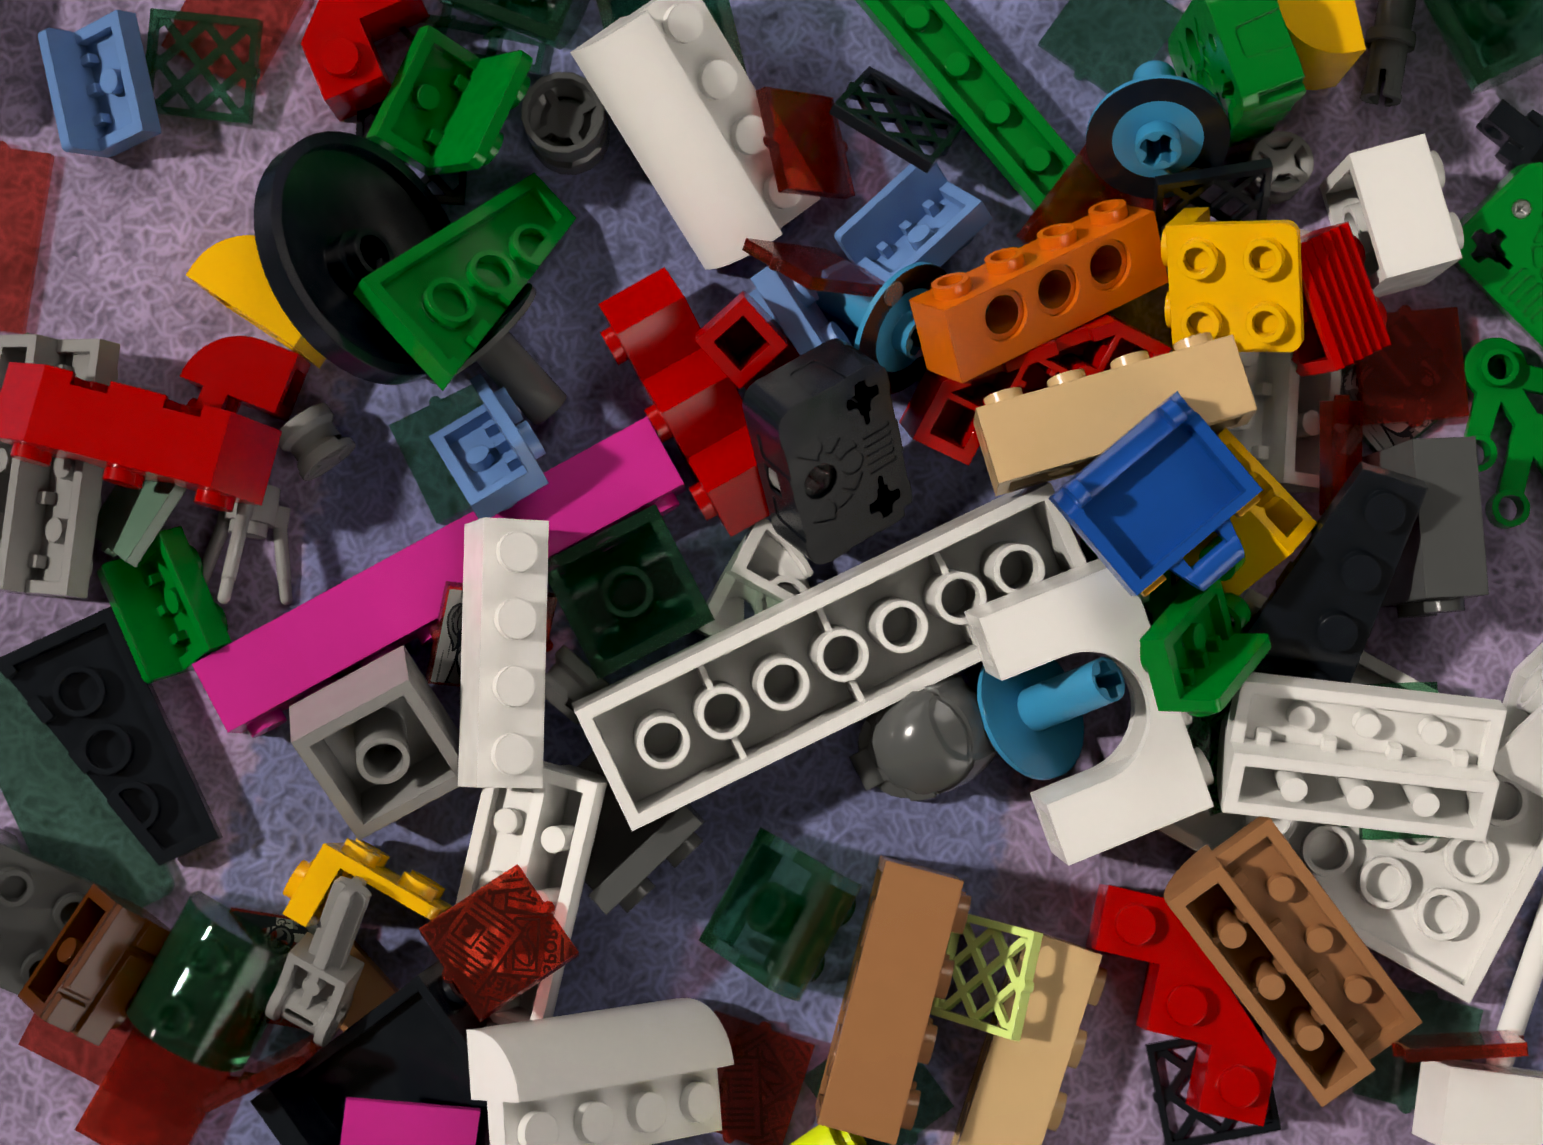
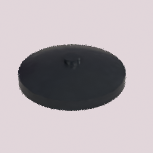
(325, 222)

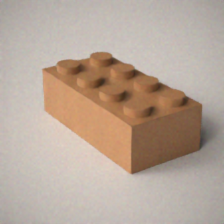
(889, 1001)

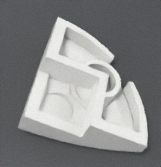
(761, 572)

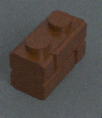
(95, 965)

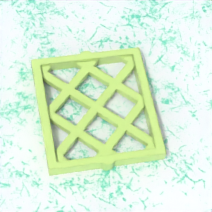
(1020, 983)

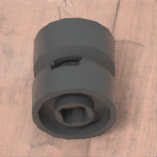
(565, 123)

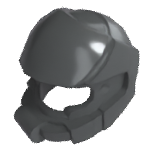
(924, 742)

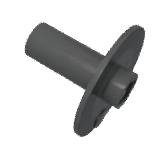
(514, 367)

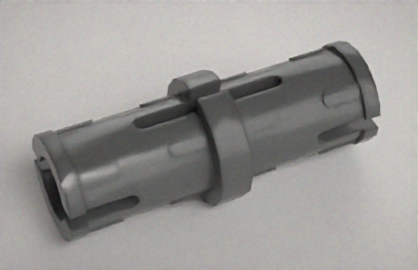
(1388, 43)

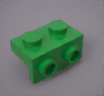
(165, 607)
(1196, 655)

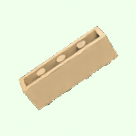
(1080, 416)
(1019, 1082)

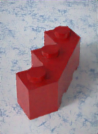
(344, 52)
(689, 397)
(945, 409)
(136, 435)
(1188, 1001)

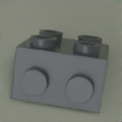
(626, 857)
(33, 909)

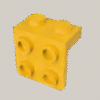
(1234, 280)
(313, 881)

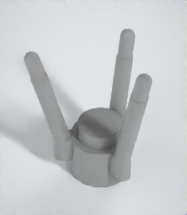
(252, 523)

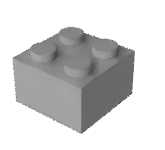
(377, 742)

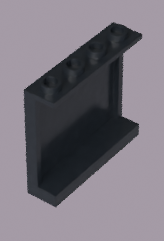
(397, 1052)

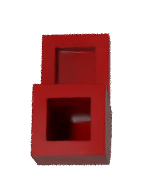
(745, 341)
(246, 373)

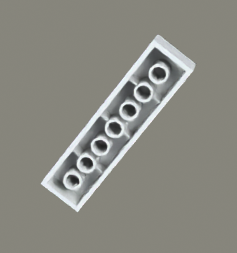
(818, 657)

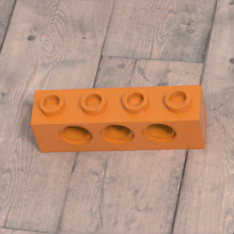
(1081, 275)

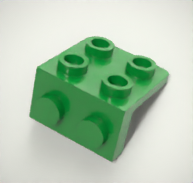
(449, 104)

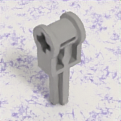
(319, 970)

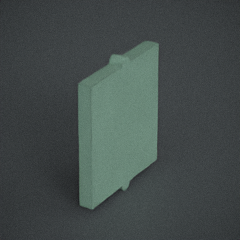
(134, 518)

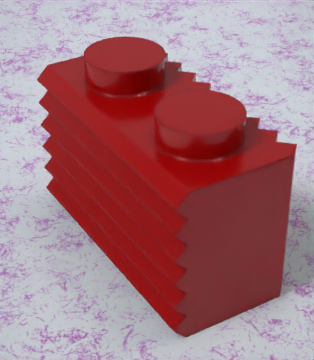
(1339, 305)

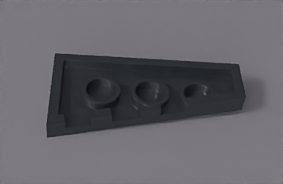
(1339, 579)
(115, 732)

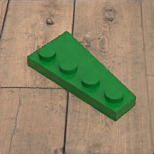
(463, 278)

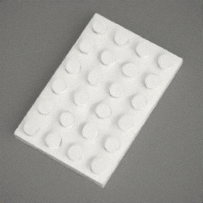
(1415, 901)

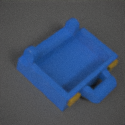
(1160, 498)

